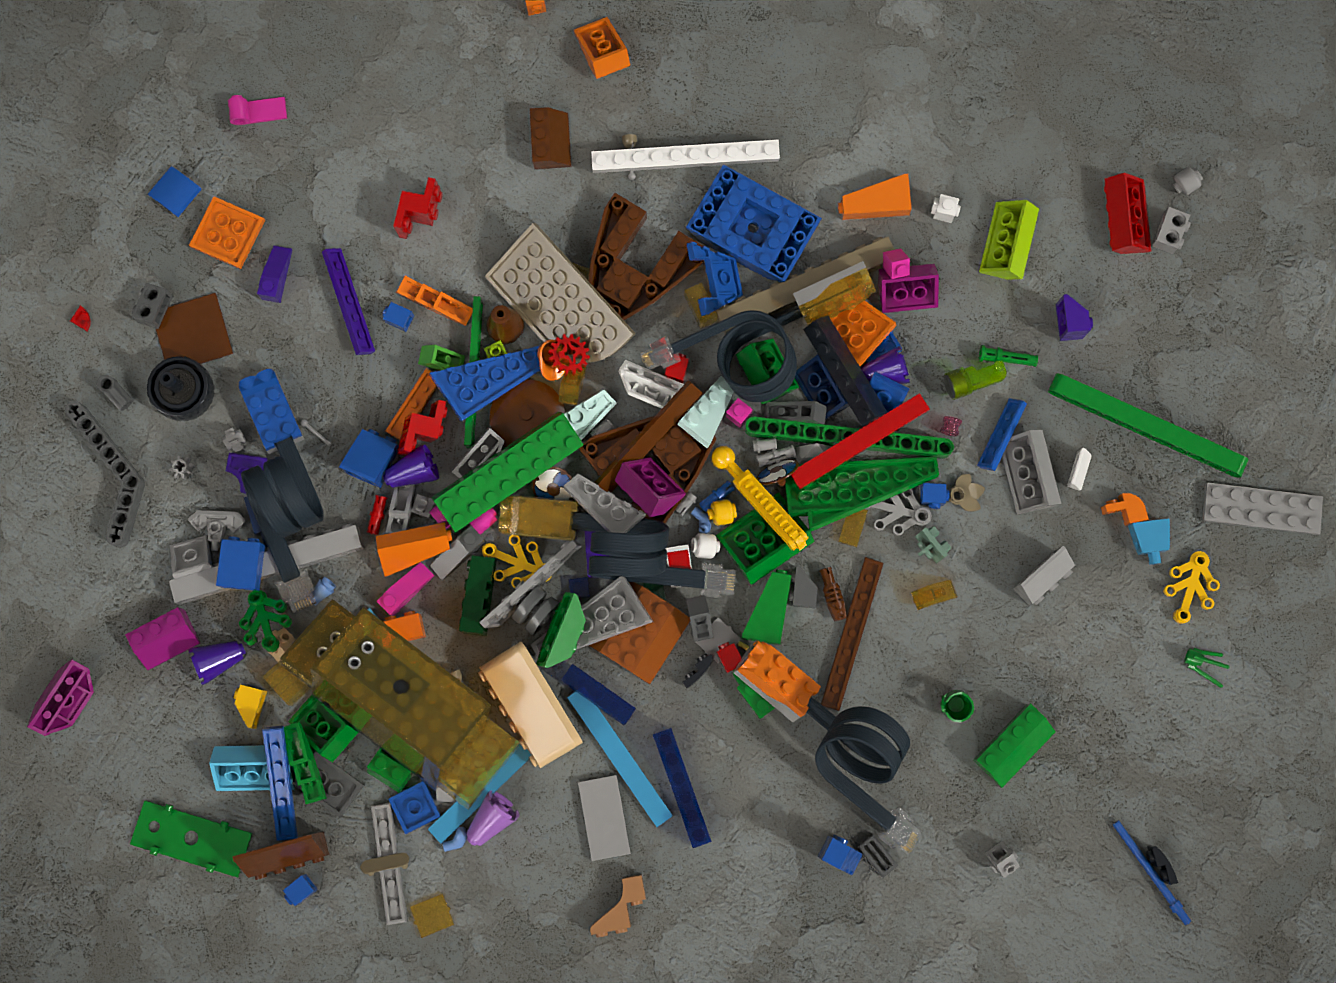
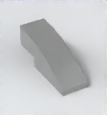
(400, 509)

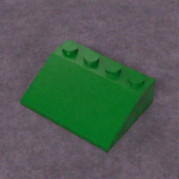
(756, 545)

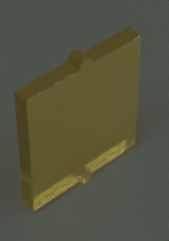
(432, 915)

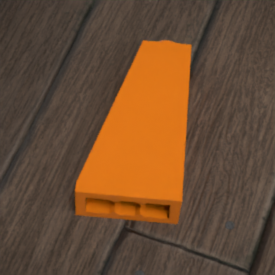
(879, 200)
(411, 546)

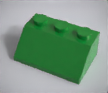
(762, 362)

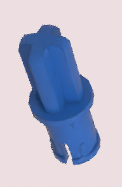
(716, 495)

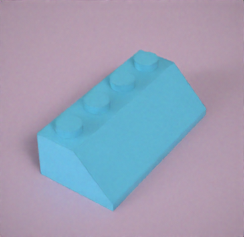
(241, 768)

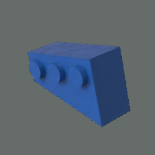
(839, 854)

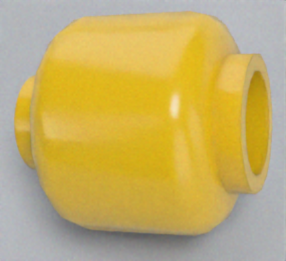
(722, 512)

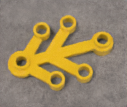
(519, 563)
(1192, 584)

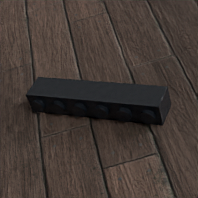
(845, 370)

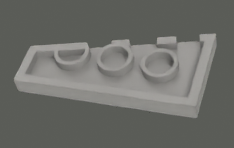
(603, 506)

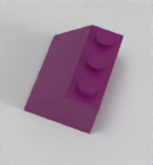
(909, 292)
(649, 486)
(163, 638)

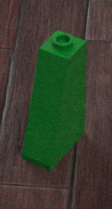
(769, 614)

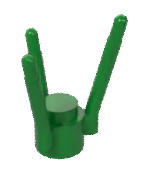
(1196, 657)

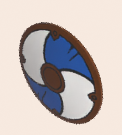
(778, 472)
(551, 484)

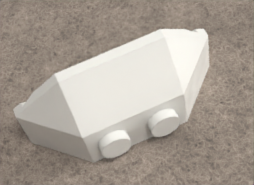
(648, 384)

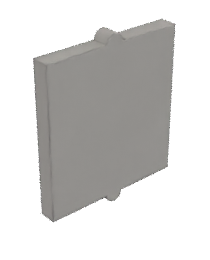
(721, 635)

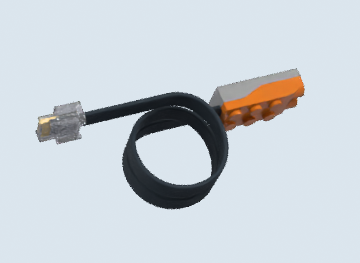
(792, 694)

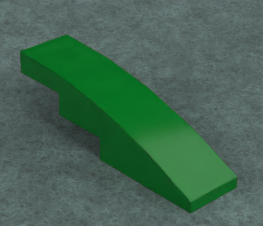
(304, 763)

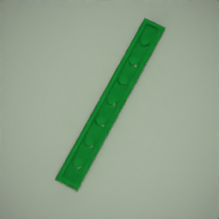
(474, 356)

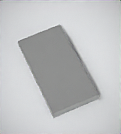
(604, 818)

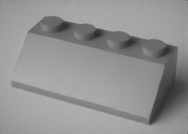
(1030, 472)

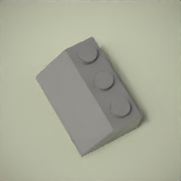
(1045, 576)

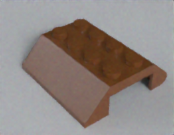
(648, 646)

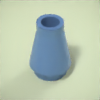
(323, 589)

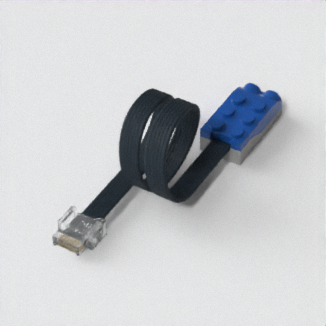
(283, 492)

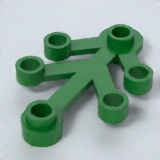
(257, 601)

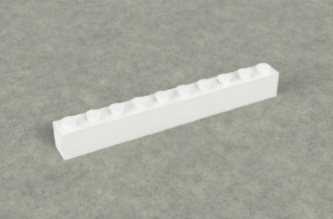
(685, 156)

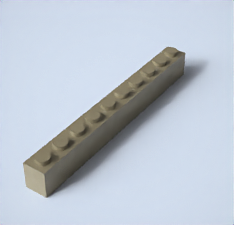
(780, 295)

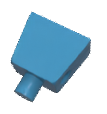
(1151, 538)

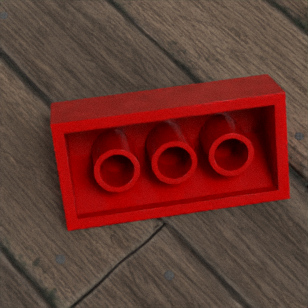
(1127, 214)

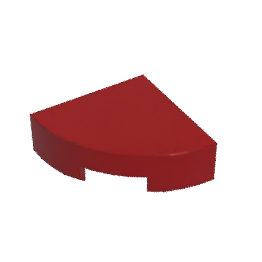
(81, 318)

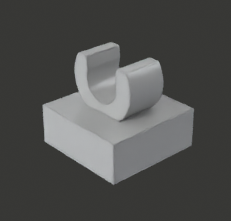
(422, 506)

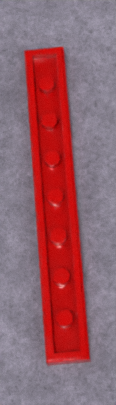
(860, 441)

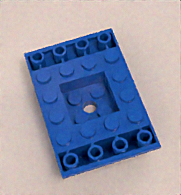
(736, 203)

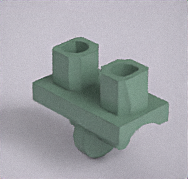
(930, 545)

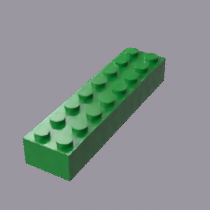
(507, 471)

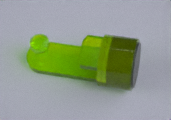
(964, 381)

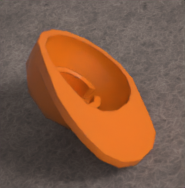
(545, 366)

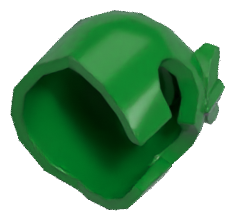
(957, 705)

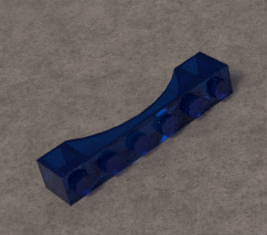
(682, 788)

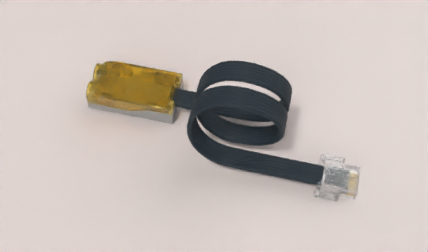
(824, 298)
(637, 554)

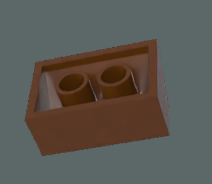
(550, 138)

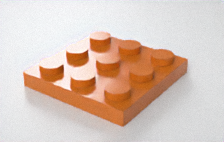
(227, 232)
(863, 329)

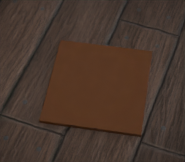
(195, 330)

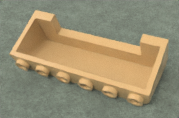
(529, 705)

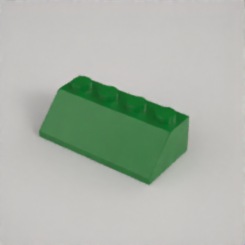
(1014, 745)

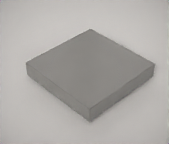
(190, 556)

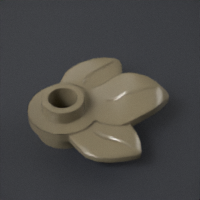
(968, 492)

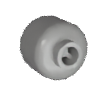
(1187, 180)

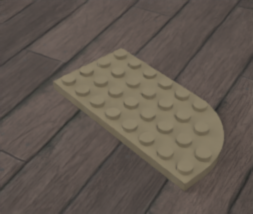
(556, 296)

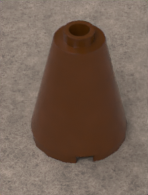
(504, 324)

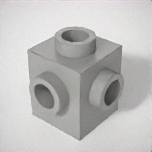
(1002, 859)

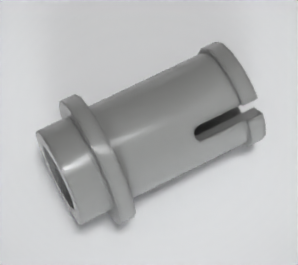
(603, 427)
(764, 444)
(685, 503)

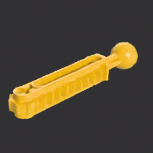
(760, 499)

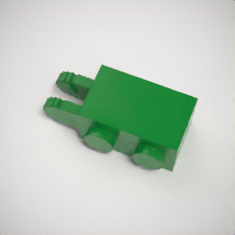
(755, 701)

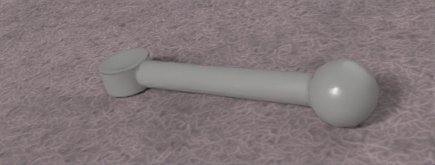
(304, 423)

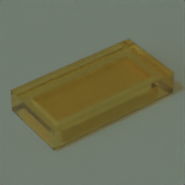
(852, 528)

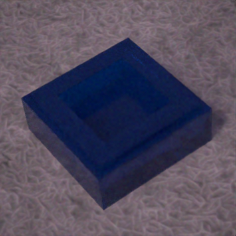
(579, 586)

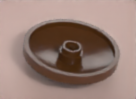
(523, 409)

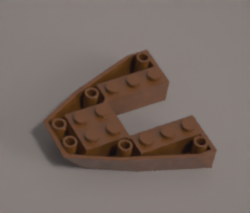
(619, 283)
(676, 451)

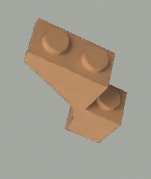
(618, 917)

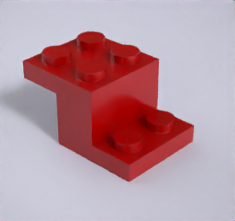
(417, 208)
(422, 427)

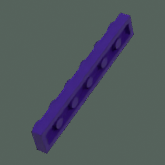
(348, 301)

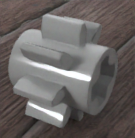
(234, 439)
(177, 464)

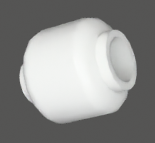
(705, 545)

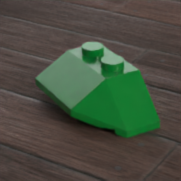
(563, 632)

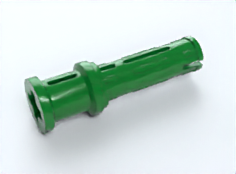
(1031, 360)

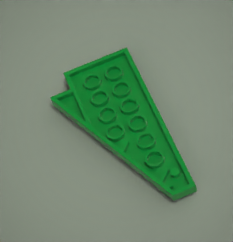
(856, 487)

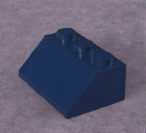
(820, 387)

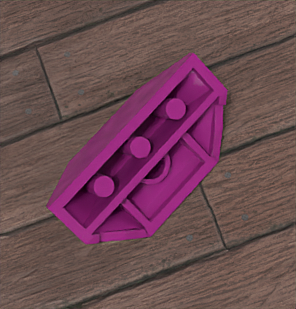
(62, 699)

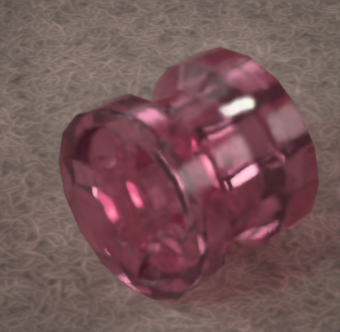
(951, 426)

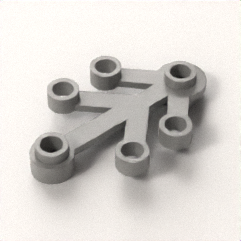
(899, 510)

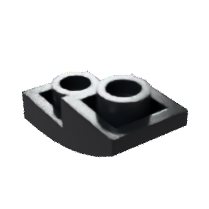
(703, 665)
(1158, 859)

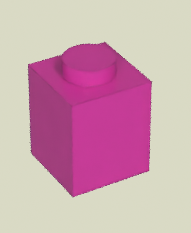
(896, 263)
(739, 413)

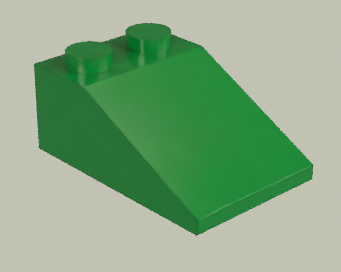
(324, 728)

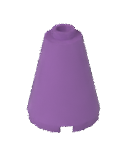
(491, 818)

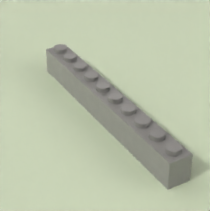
(305, 553)

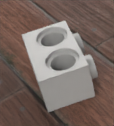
(1168, 229)

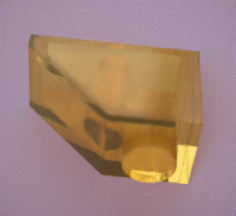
(934, 594)

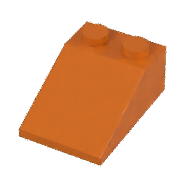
(602, 47)

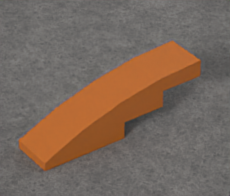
(435, 301)

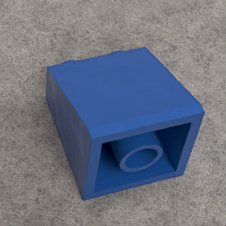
(370, 457)

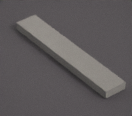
(391, 878)

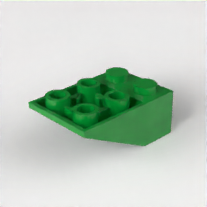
(389, 771)

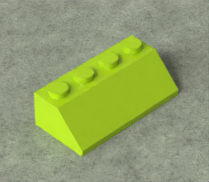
(1009, 239)

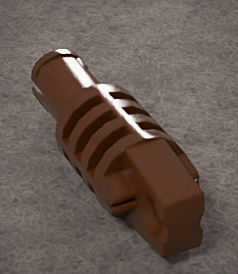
(833, 595)

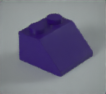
(1072, 319)

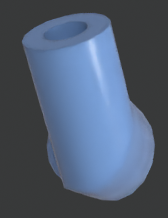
(704, 522)
(458, 840)

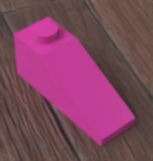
(405, 589)

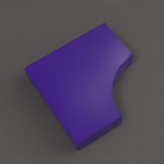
(239, 462)

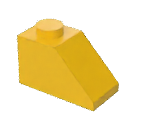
(249, 704)

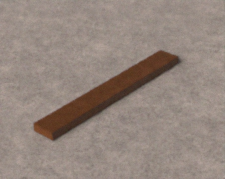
(651, 433)
(852, 634)

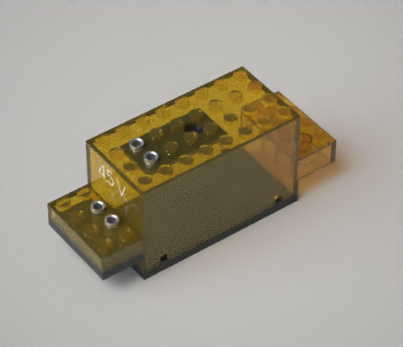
(401, 701)

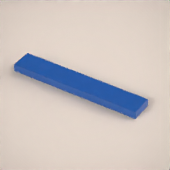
(280, 782)

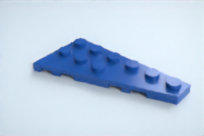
(483, 381)

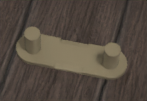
(383, 863)

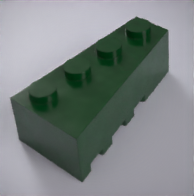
(478, 595)

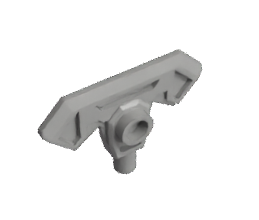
(216, 524)

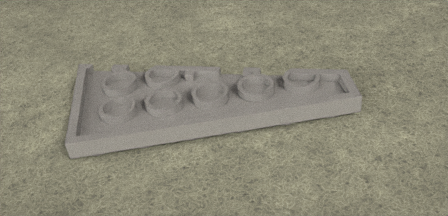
(511, 602)
(609, 614)

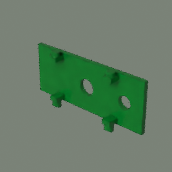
(215, 843)

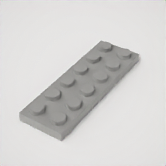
(1262, 508)

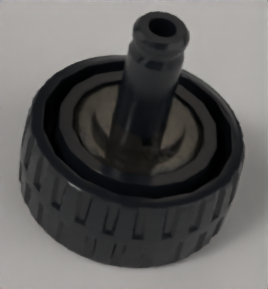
(180, 388)

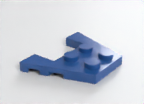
(722, 277)

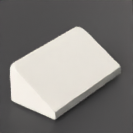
(1079, 469)

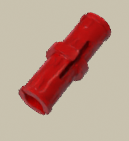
(376, 515)

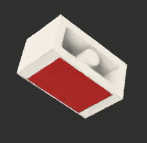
(678, 557)

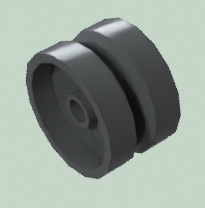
(535, 610)

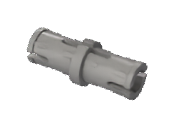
(776, 456)

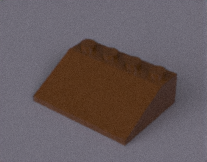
(283, 855)

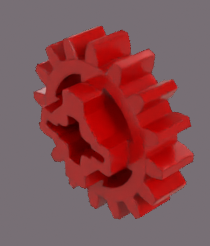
(577, 352)

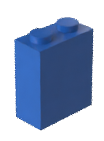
(240, 564)

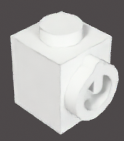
(945, 208)

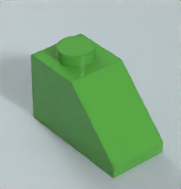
(439, 357)

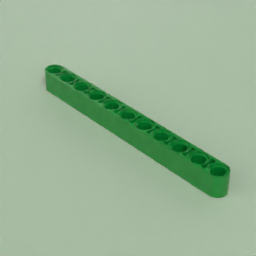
(1148, 425)
(839, 432)

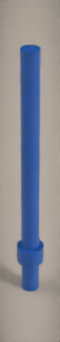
(1175, 905)

